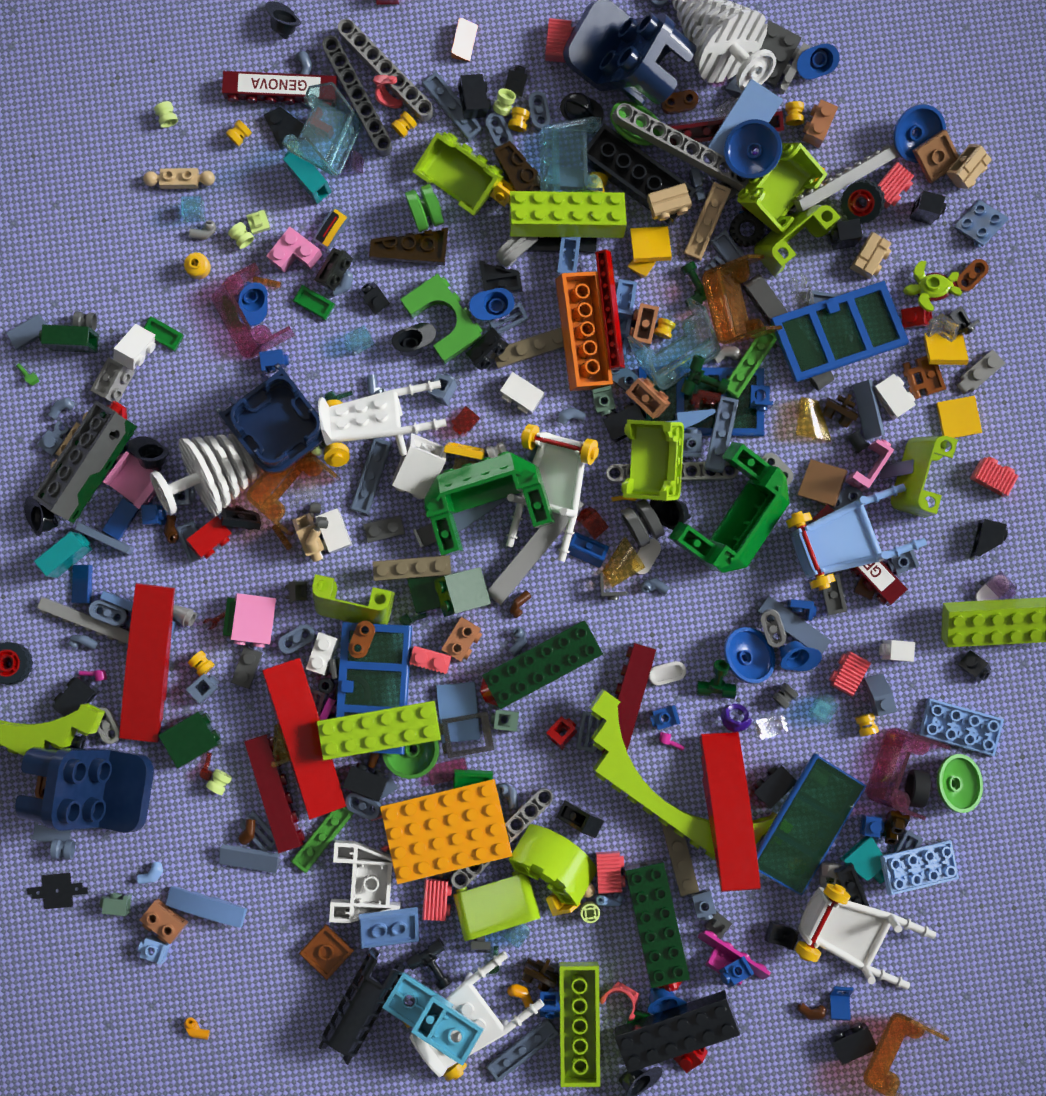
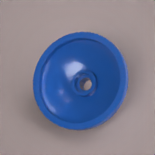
(925, 121)
(742, 142)
(755, 651)

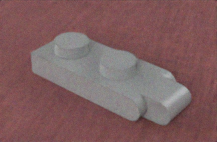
(791, 70)
(980, 372)

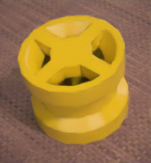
(664, 328)

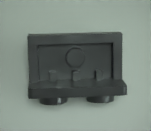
(333, 269)

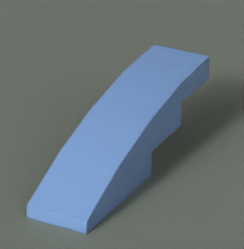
(568, 255)
(625, 301)
(692, 417)
(206, 907)

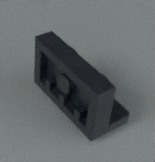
(487, 349)

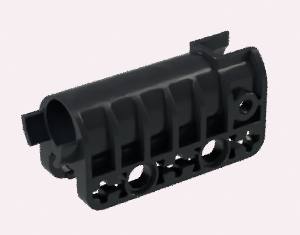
(359, 1008)

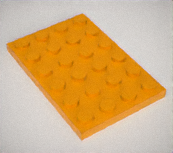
(446, 831)

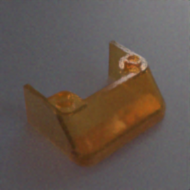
(727, 301)
(270, 487)
(877, 1071)

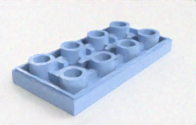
(753, 103)
(961, 727)
(919, 867)

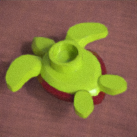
(931, 286)

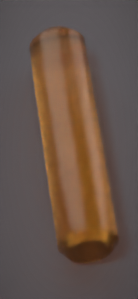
(268, 282)
(282, 537)

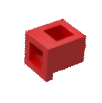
(562, 725)

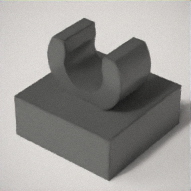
(297, 591)
(718, 925)
(480, 945)

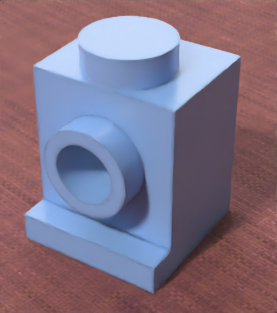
(161, 950)

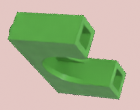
(436, 292)

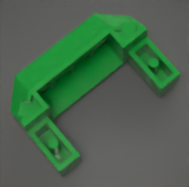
(479, 485)
(747, 520)

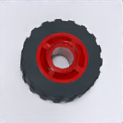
(873, 196)
(21, 663)

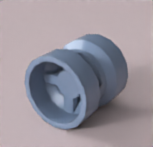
(62, 849)

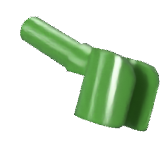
(31, 378)

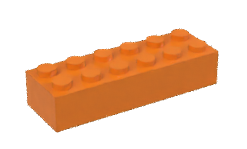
(583, 331)

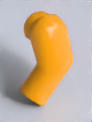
(521, 992)
(194, 1030)

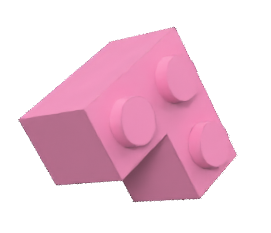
(292, 247)

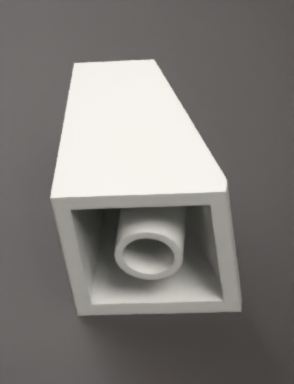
(419, 466)

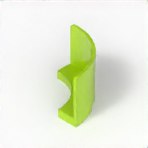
(556, 861)

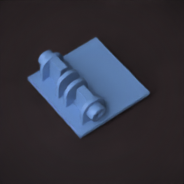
(981, 223)

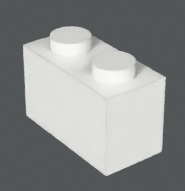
(134, 347)
(521, 393)
(894, 396)
(336, 534)
(897, 650)
(322, 652)

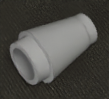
(184, 615)

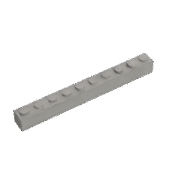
(845, 178)
(82, 619)

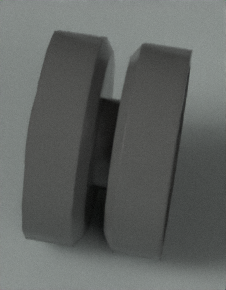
(645, 521)

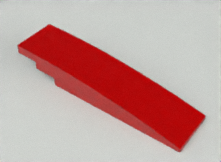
(147, 663)
(298, 726)
(729, 811)

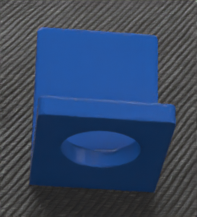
(760, 405)
(840, 1003)

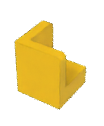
(557, 907)

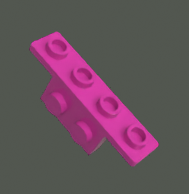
(725, 954)

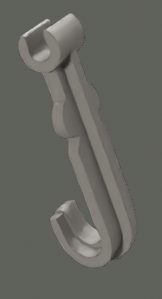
(513, 249)

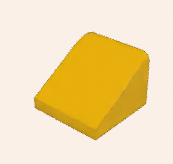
(641, 268)

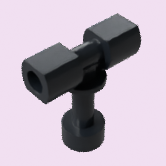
(428, 958)

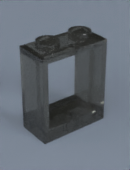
(447, 746)

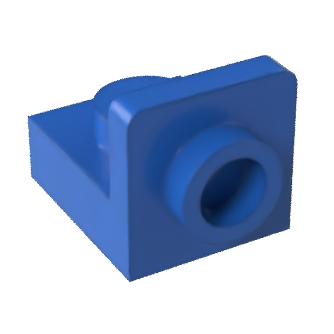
(800, 605)

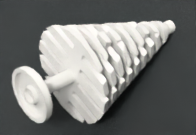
(726, 40)
(215, 469)

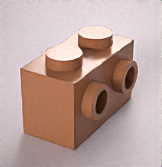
(818, 126)
(645, 323)
(647, 397)
(461, 639)
(163, 921)

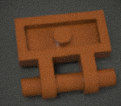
(929, 374)

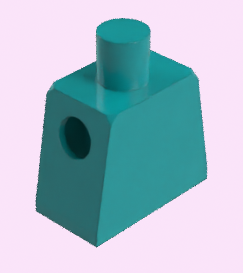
(866, 859)

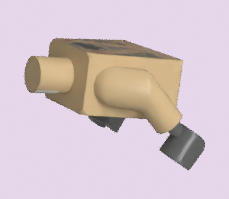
(310, 532)

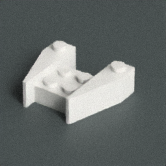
(369, 882)

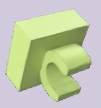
(258, 222)

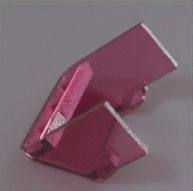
(247, 340)
(890, 767)

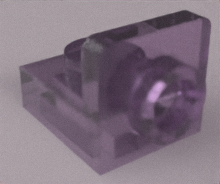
(354, 162)
(1002, 586)

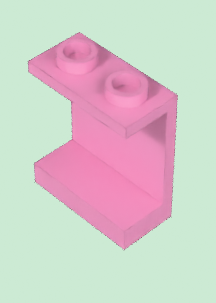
(131, 480)
(861, 482)
(253, 619)

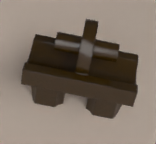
(847, 414)
(894, 826)
(541, 971)

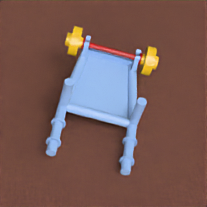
(841, 540)

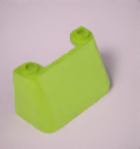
(654, 460)
(496, 906)

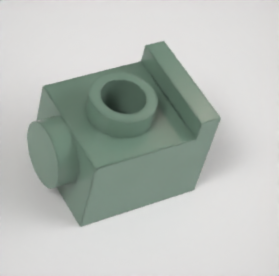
(597, 395)
(512, 722)
(116, 904)

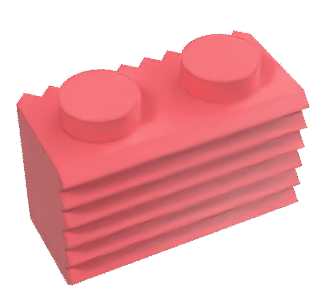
(557, 36)
(895, 182)
(994, 476)
(430, 660)
(849, 673)
(609, 872)
(435, 899)

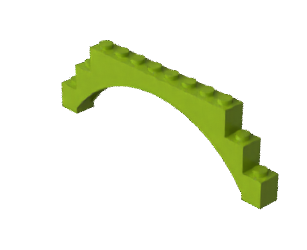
(57, 733)
(618, 769)

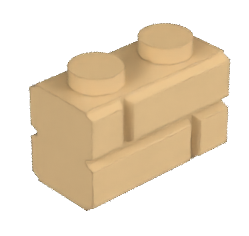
(969, 166)
(669, 201)
(871, 255)

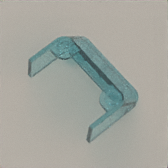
(674, 360)

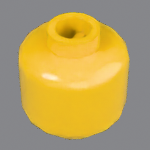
(197, 265)

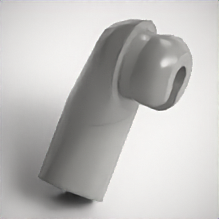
(204, 233)
(728, 351)

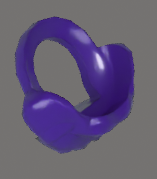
(730, 724)

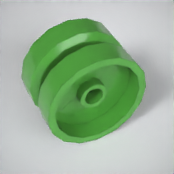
(425, 207)

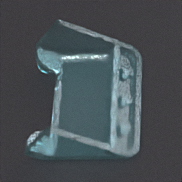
(327, 131)
(565, 156)

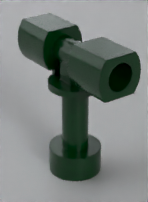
(700, 296)
(697, 376)
(717, 684)

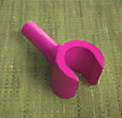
(99, 674)
(665, 738)

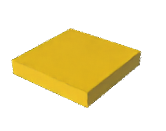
(650, 244)
(944, 352)
(959, 417)
(464, 450)

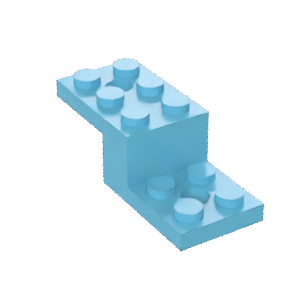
(433, 1018)

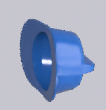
(818, 61)
(253, 302)
(491, 304)
(798, 657)
(662, 1000)

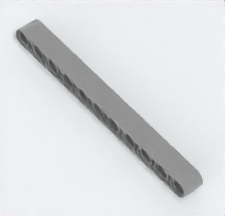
(679, 150)

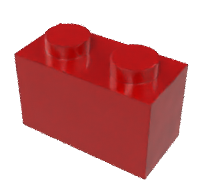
(208, 538)

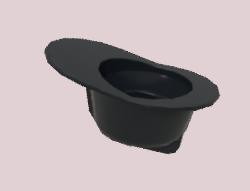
(282, 19)
(580, 106)
(413, 339)
(149, 452)
(670, 512)
(39, 516)
(639, 1080)

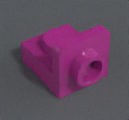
(329, 709)

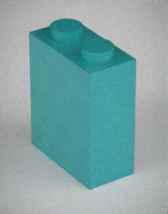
(308, 177)
(64, 554)

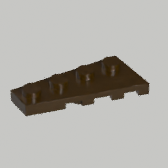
(517, 169)
(412, 248)

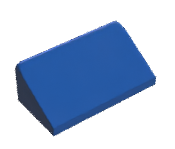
(587, 549)
(82, 584)

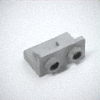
(112, 380)

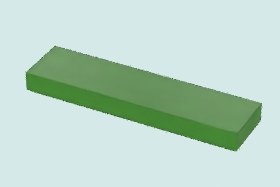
(749, 364)
(321, 838)

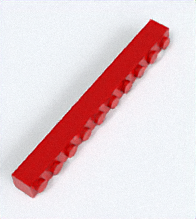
(610, 310)

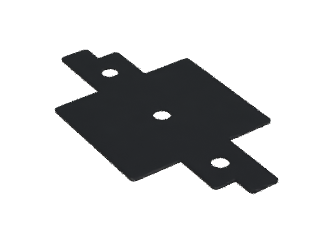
(63, 884)

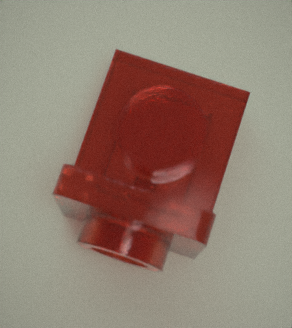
(708, 398)
(465, 421)
(592, 522)

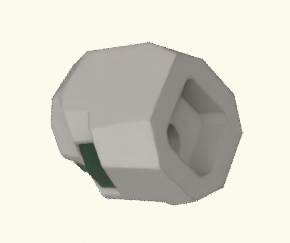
(826, 873)

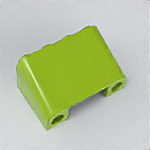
(458, 171)
(773, 194)
(816, 219)
(922, 451)
(326, 605)

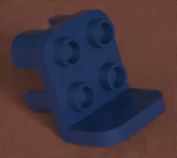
(626, 52)
(274, 423)
(88, 789)

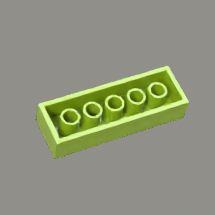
(567, 214)
(994, 622)
(379, 730)
(579, 1024)

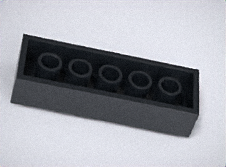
(630, 167)
(676, 1031)

